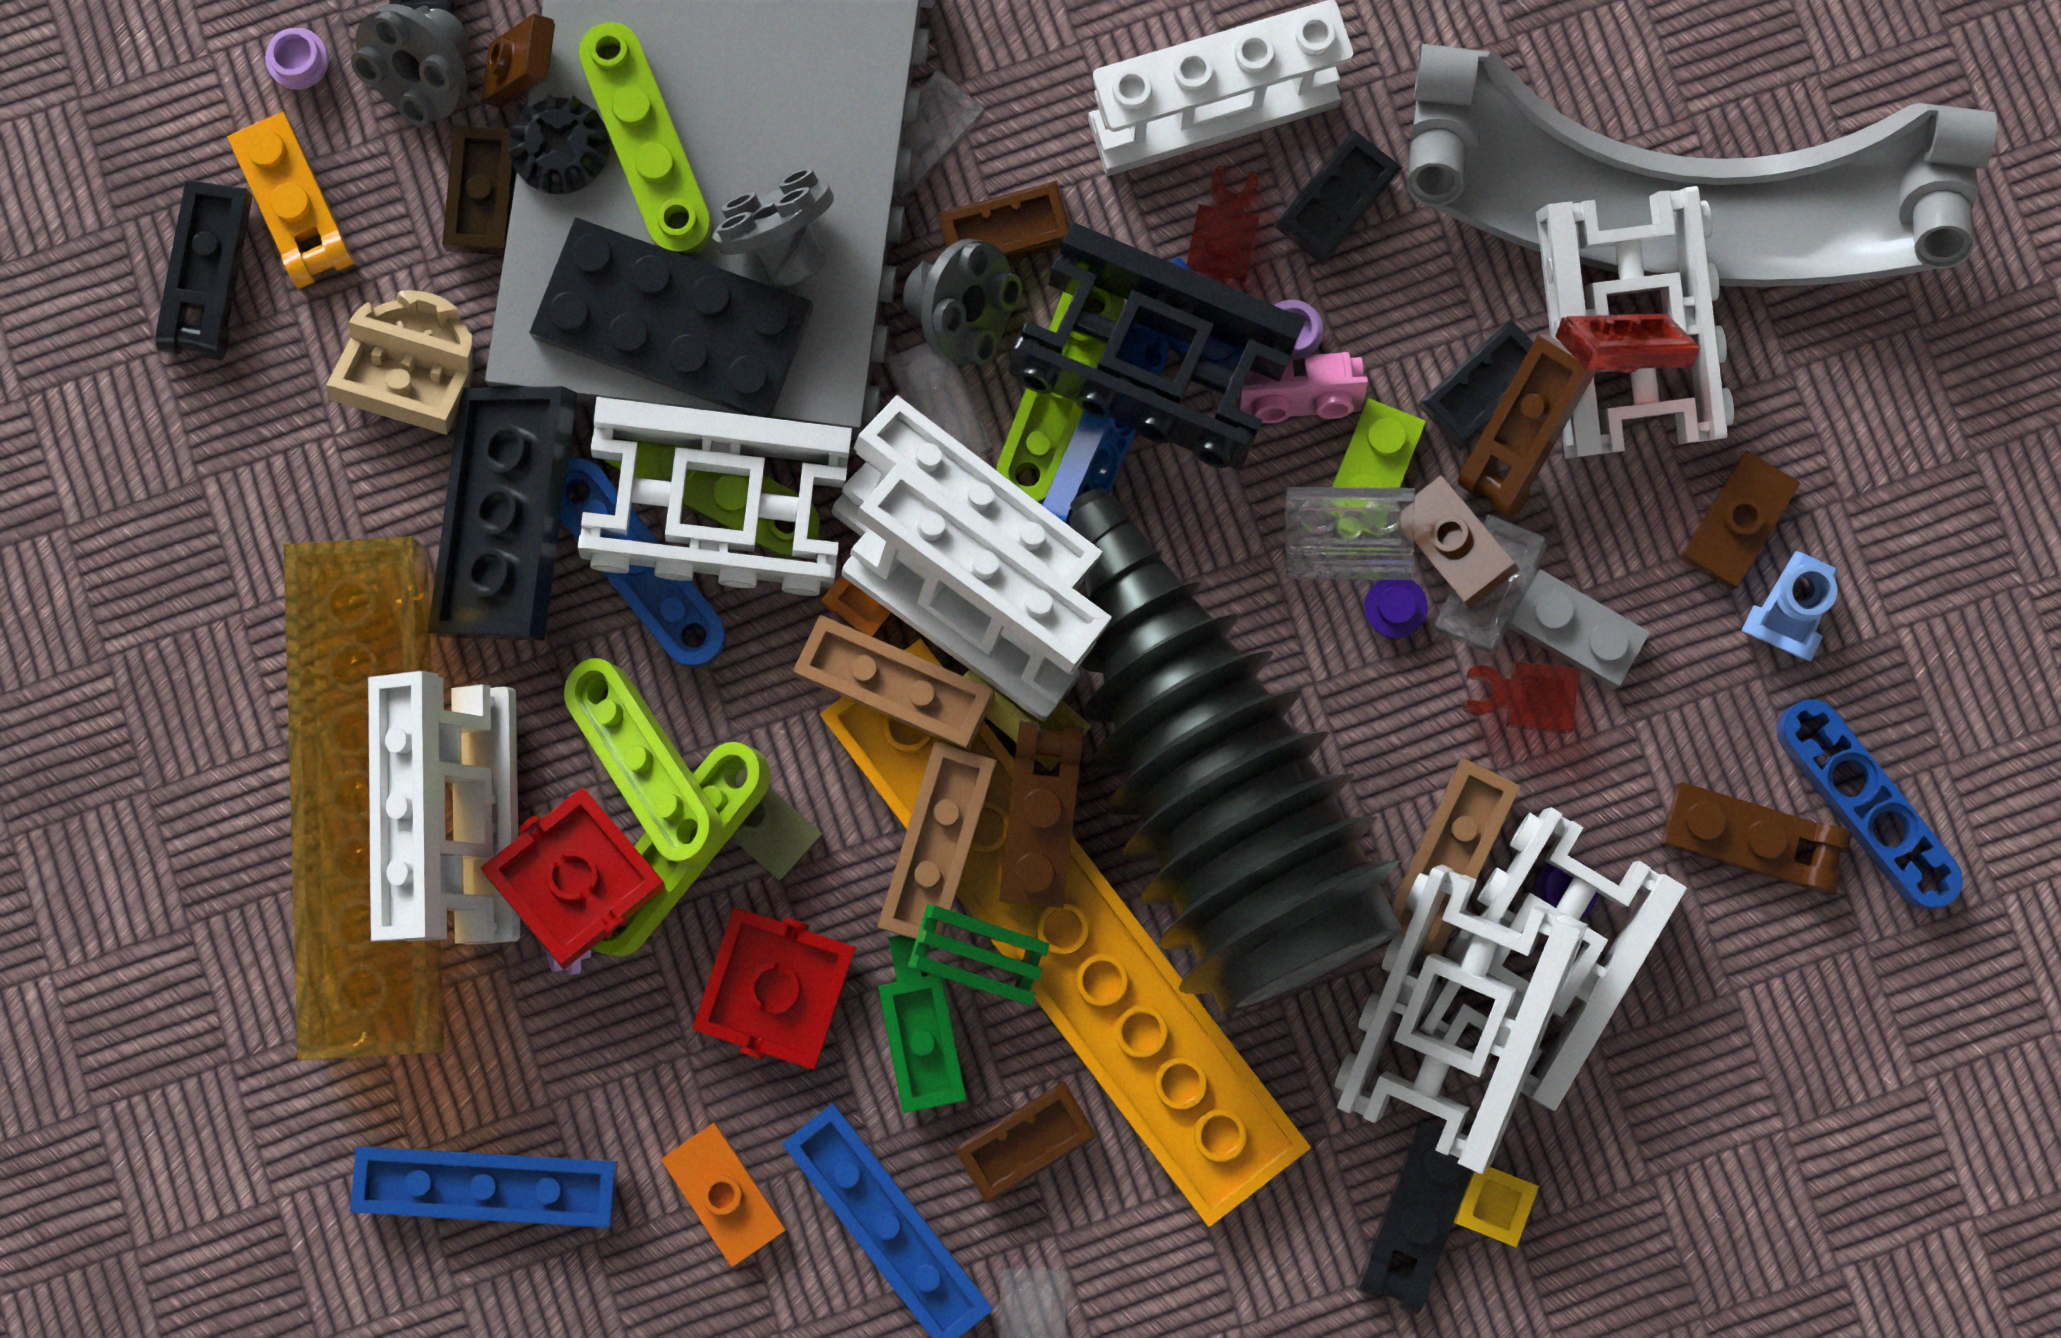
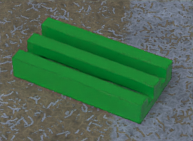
(1026, 969)

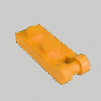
(290, 198)

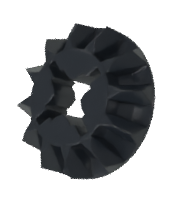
(553, 171)

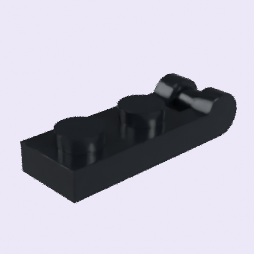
(203, 268)
(1416, 1221)

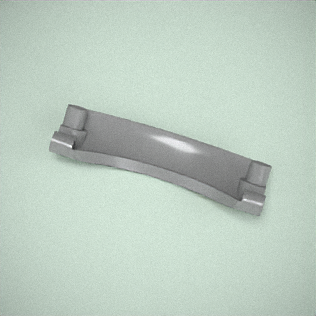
(1823, 214)

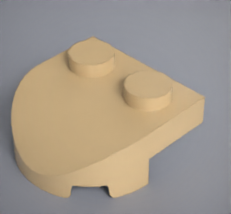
(406, 361)

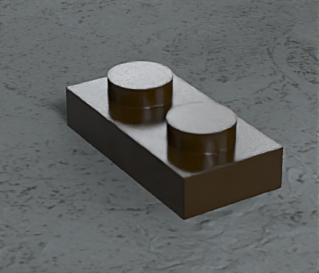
(479, 191)

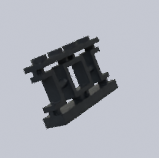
(1170, 303)

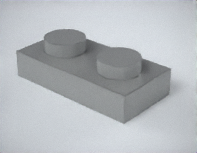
(1578, 629)

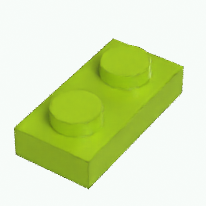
(1379, 448)

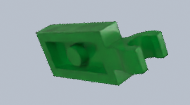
(920, 1034)

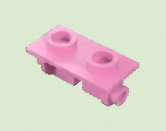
(1329, 389)

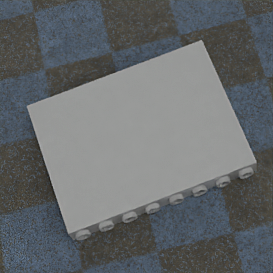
(751, 101)

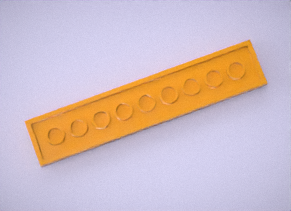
(1103, 986)

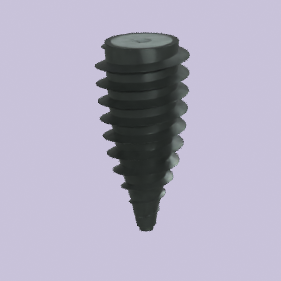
(1223, 785)

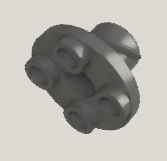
(413, 60)
(779, 227)
(964, 301)

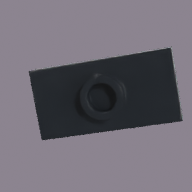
(1338, 197)
(1473, 391)

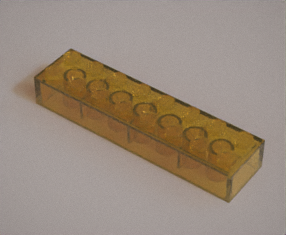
(350, 617)

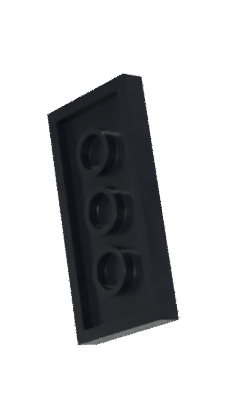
(671, 319)
(502, 513)

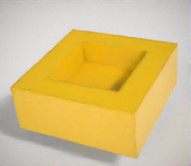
(1496, 1205)

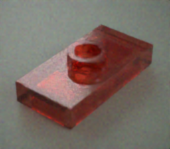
(1627, 342)

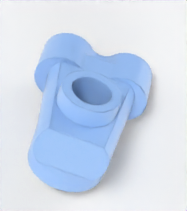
(1794, 623)

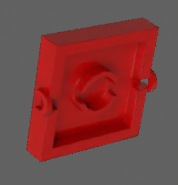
(572, 877)
(774, 988)

